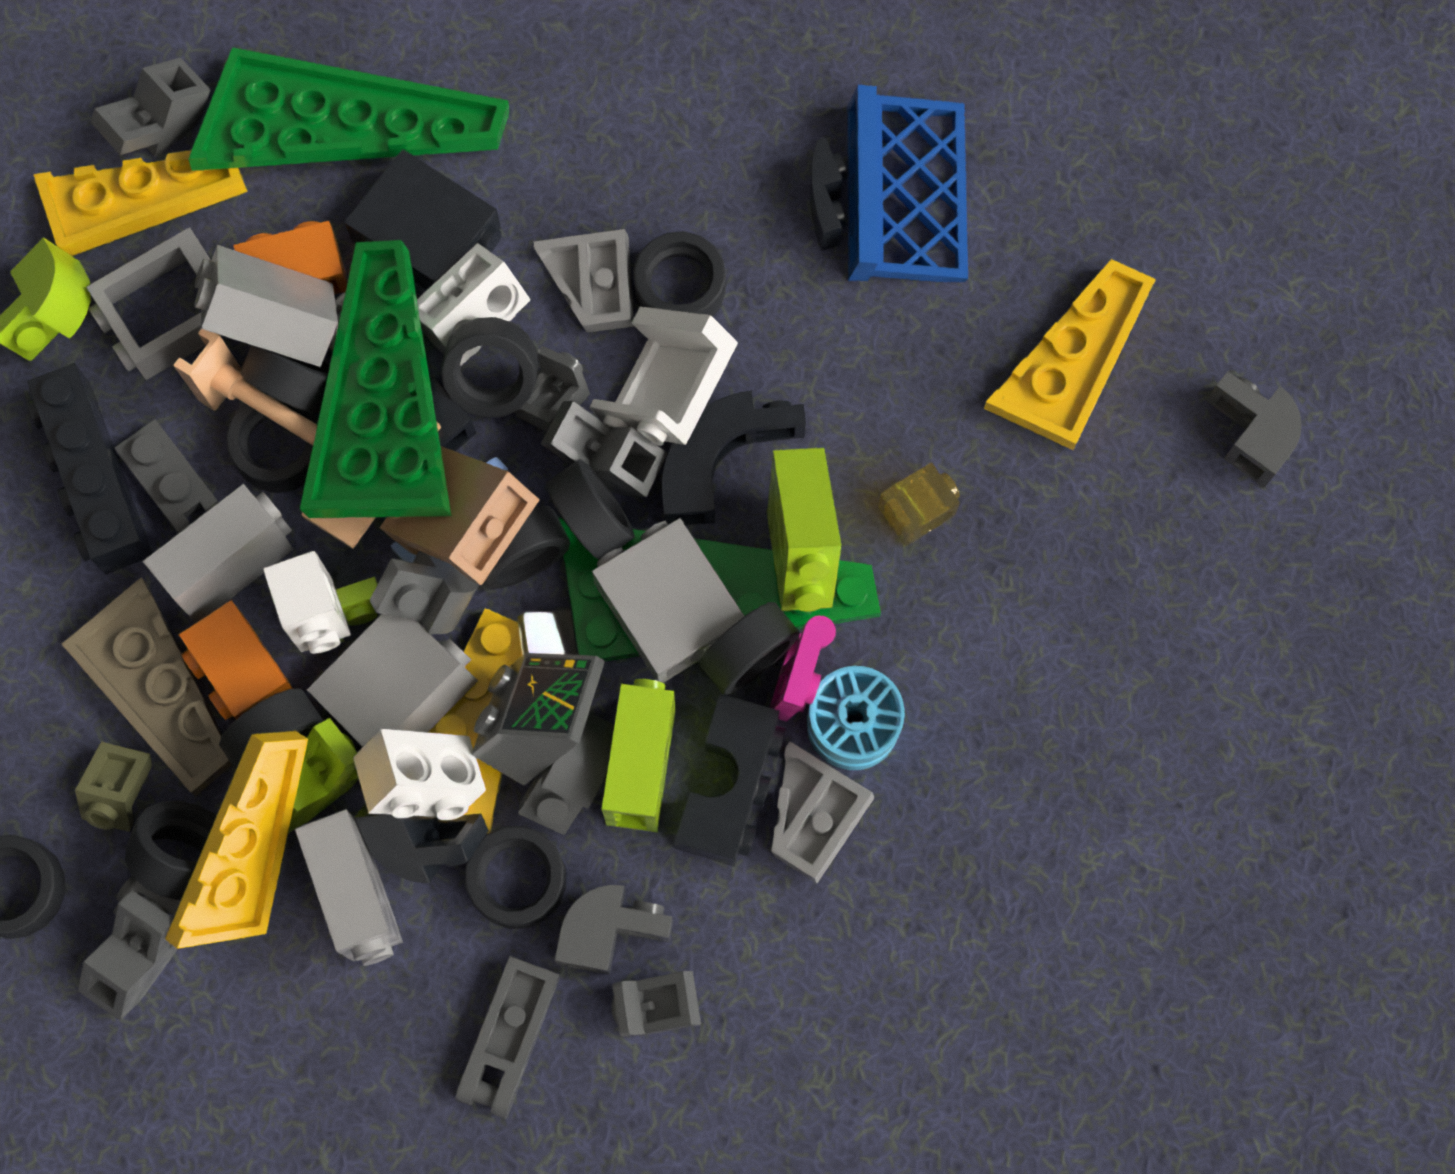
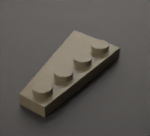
(143, 674)

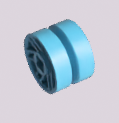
(853, 692)

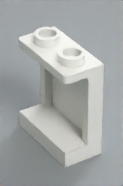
(671, 375)

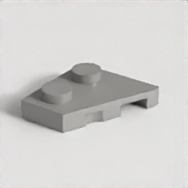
(593, 277)
(815, 813)

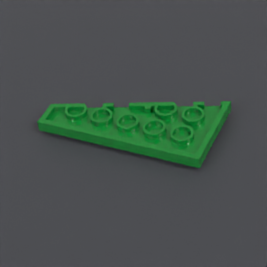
(311, 112)
(377, 417)
(744, 571)

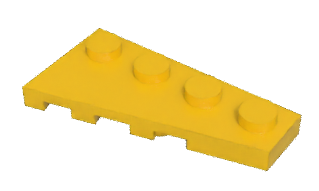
(129, 198)
(1068, 369)
(490, 646)
(243, 854)

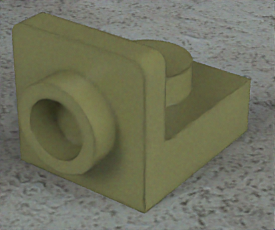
(112, 786)

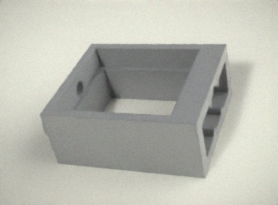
(135, 274)

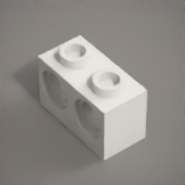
(471, 289)
(307, 603)
(419, 774)

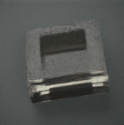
(547, 632)

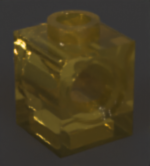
(920, 503)

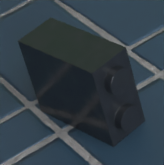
(428, 214)

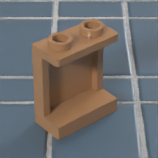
(486, 515)

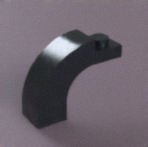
(720, 430)

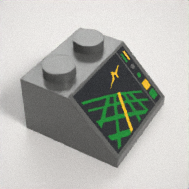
(536, 712)

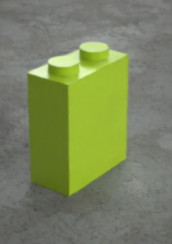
(803, 529)
(639, 756)

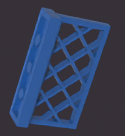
(866, 191)

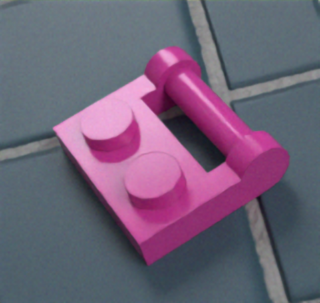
(797, 681)

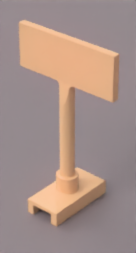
(218, 376)

